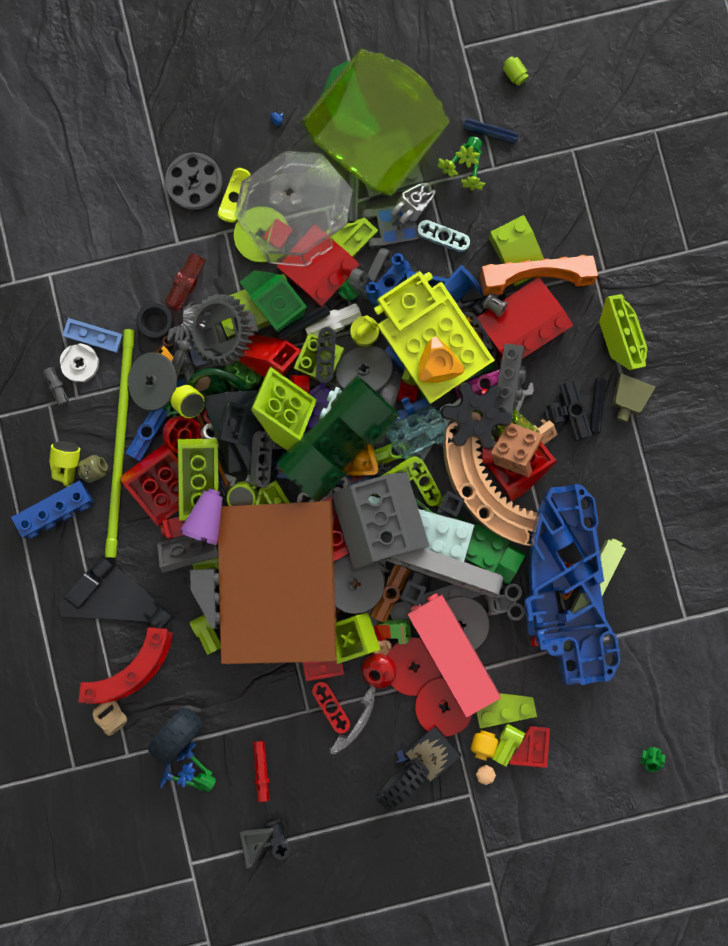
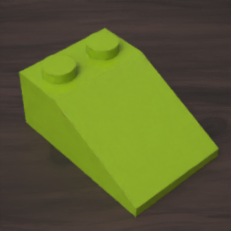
(516, 243)

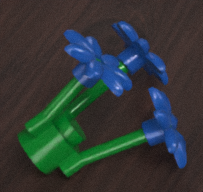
(203, 781)

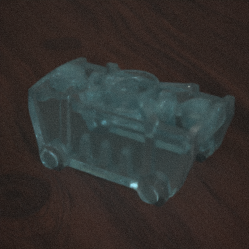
(417, 431)

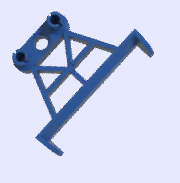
(456, 285)

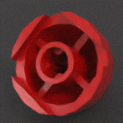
(180, 428)

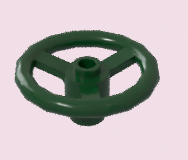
(218, 382)

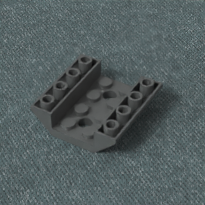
(365, 522)

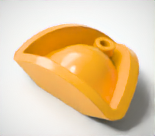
(438, 363)
(363, 463)

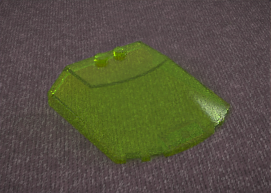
(377, 120)

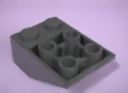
(206, 592)

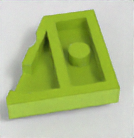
(355, 235)

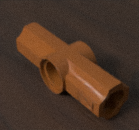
(396, 581)

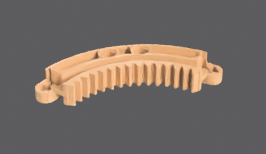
(464, 471)

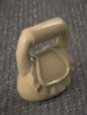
(112, 721)

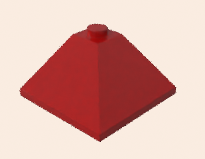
(515, 484)

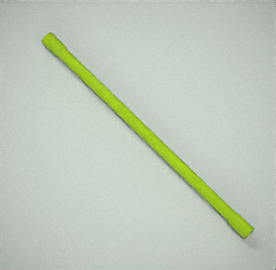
(111, 541)

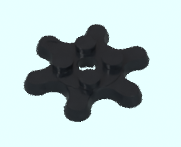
(463, 415)

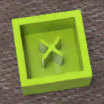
(355, 638)

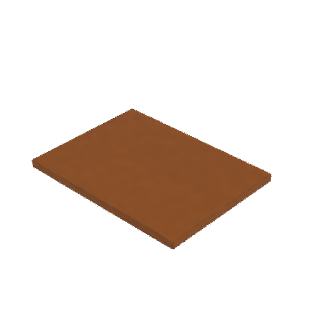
(277, 583)

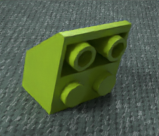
(308, 358)

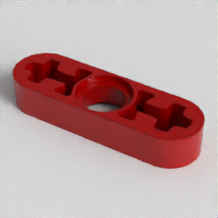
(318, 697)

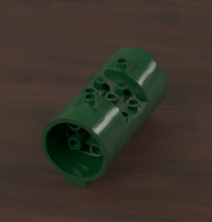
(355, 419)

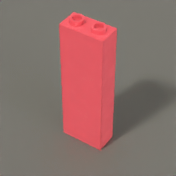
(454, 654)

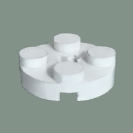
(84, 372)

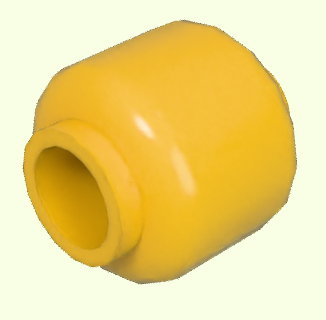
(484, 745)

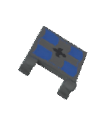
(390, 227)

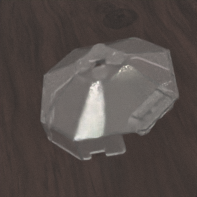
(297, 225)

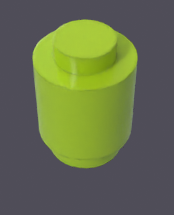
(515, 70)

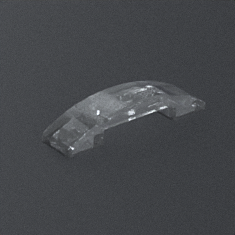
(342, 741)

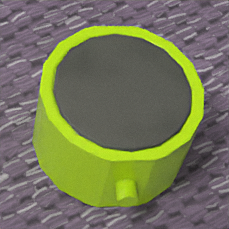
(242, 494)

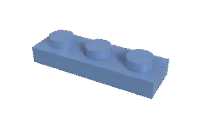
(92, 335)

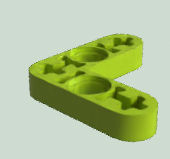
(407, 466)

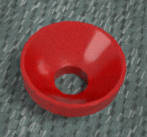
(383, 665)

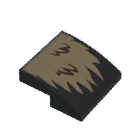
(434, 752)

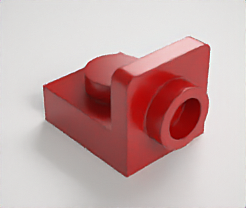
(172, 527)

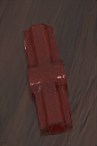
(185, 281)

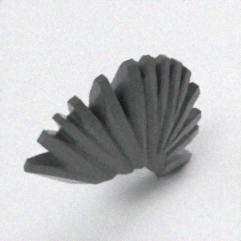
(184, 330)

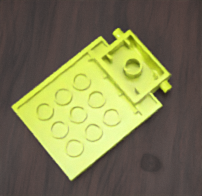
(420, 314)

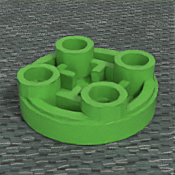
(248, 376)

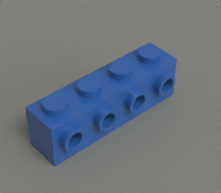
(53, 509)

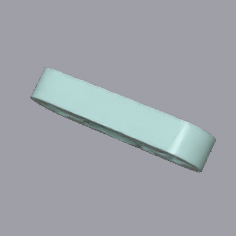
(458, 236)

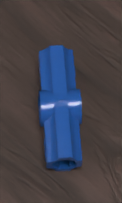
(141, 444)

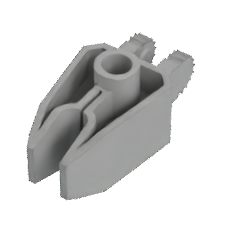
(413, 202)

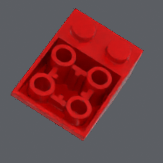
(269, 352)

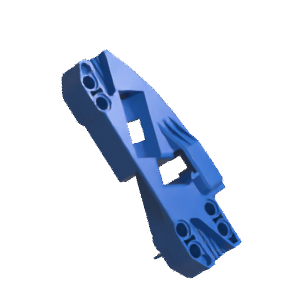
(549, 574)

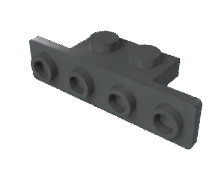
(511, 378)

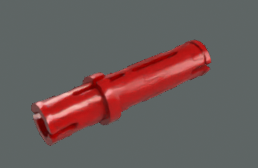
(261, 771)

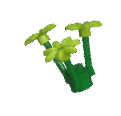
(470, 153)

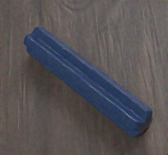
(490, 130)

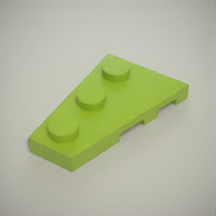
(506, 710)

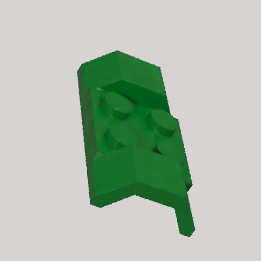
(493, 553)

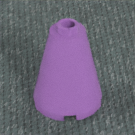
(204, 518)

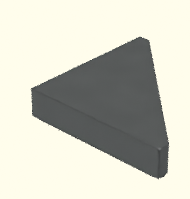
(253, 844)

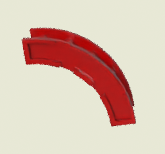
(135, 675)

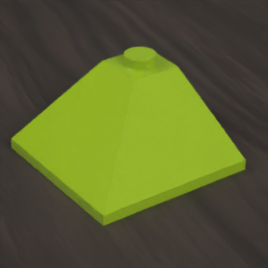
(283, 409)

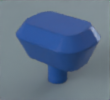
(276, 118)

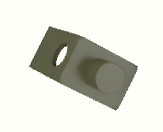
(630, 396)

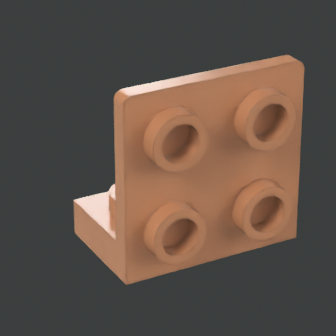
(516, 449)

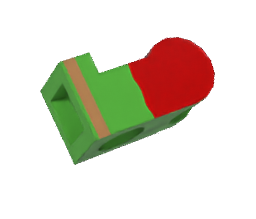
(394, 630)

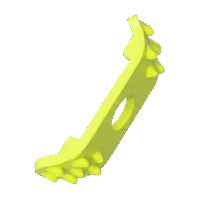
(228, 208)

